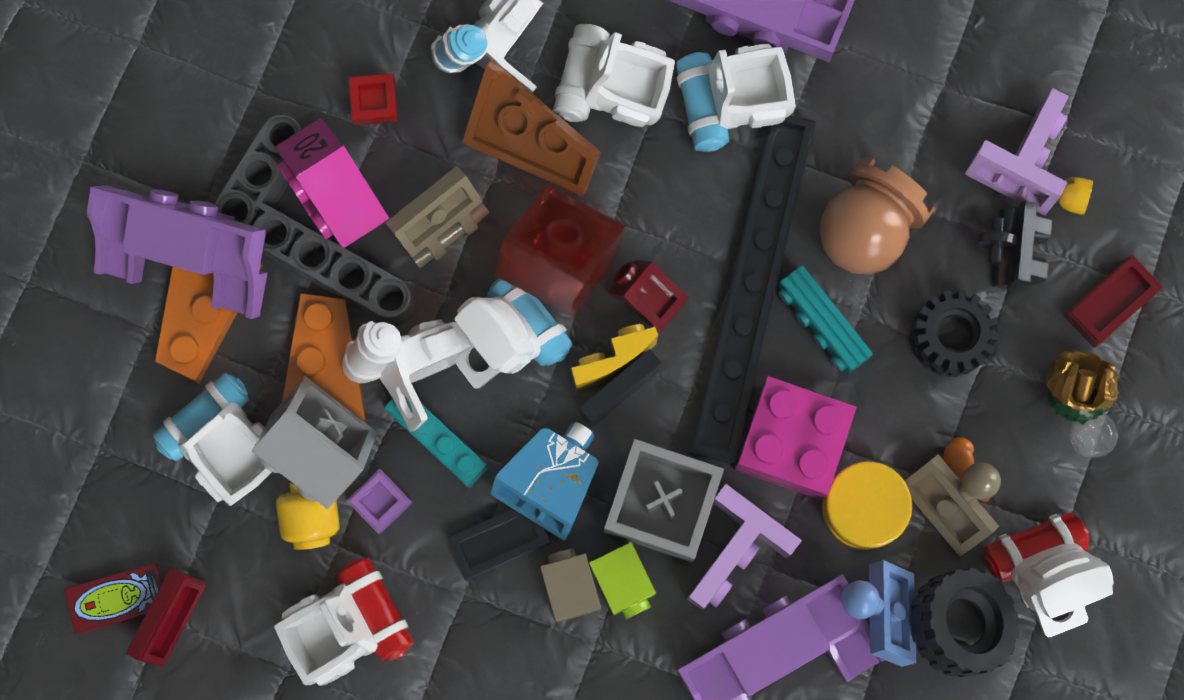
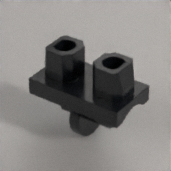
(1012, 245)

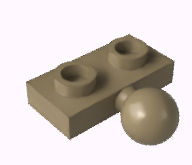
(953, 503)

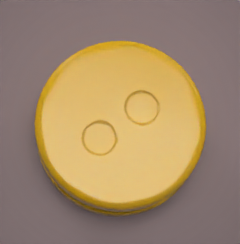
(867, 506)

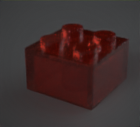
(559, 250)

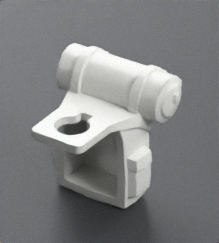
(612, 78)
(404, 359)

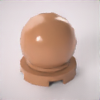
(870, 222)

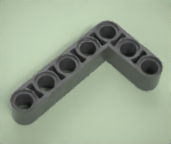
(300, 239)

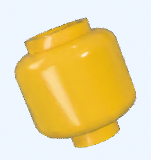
(305, 522)

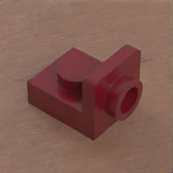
(648, 292)

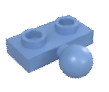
(888, 604)

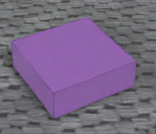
(379, 501)

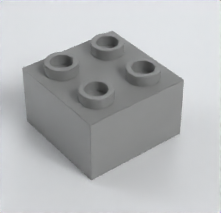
(315, 443)
(663, 500)

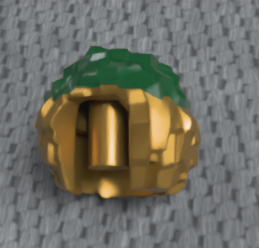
(1081, 385)

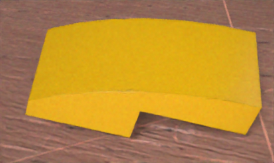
(626, 348)

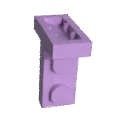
(1021, 174)
(741, 547)

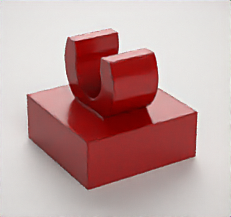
(373, 99)

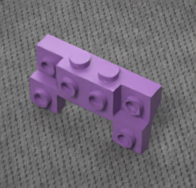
(797, 24)
(178, 235)
(780, 644)

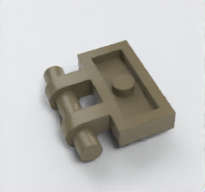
(438, 217)

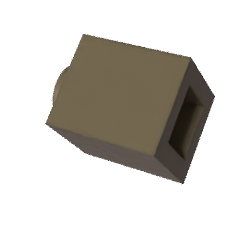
(570, 585)

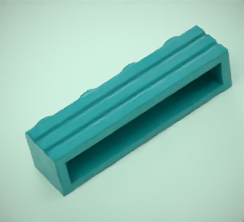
(824, 320)
(444, 446)

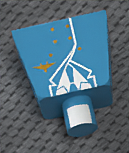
(549, 478)

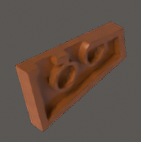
(527, 134)

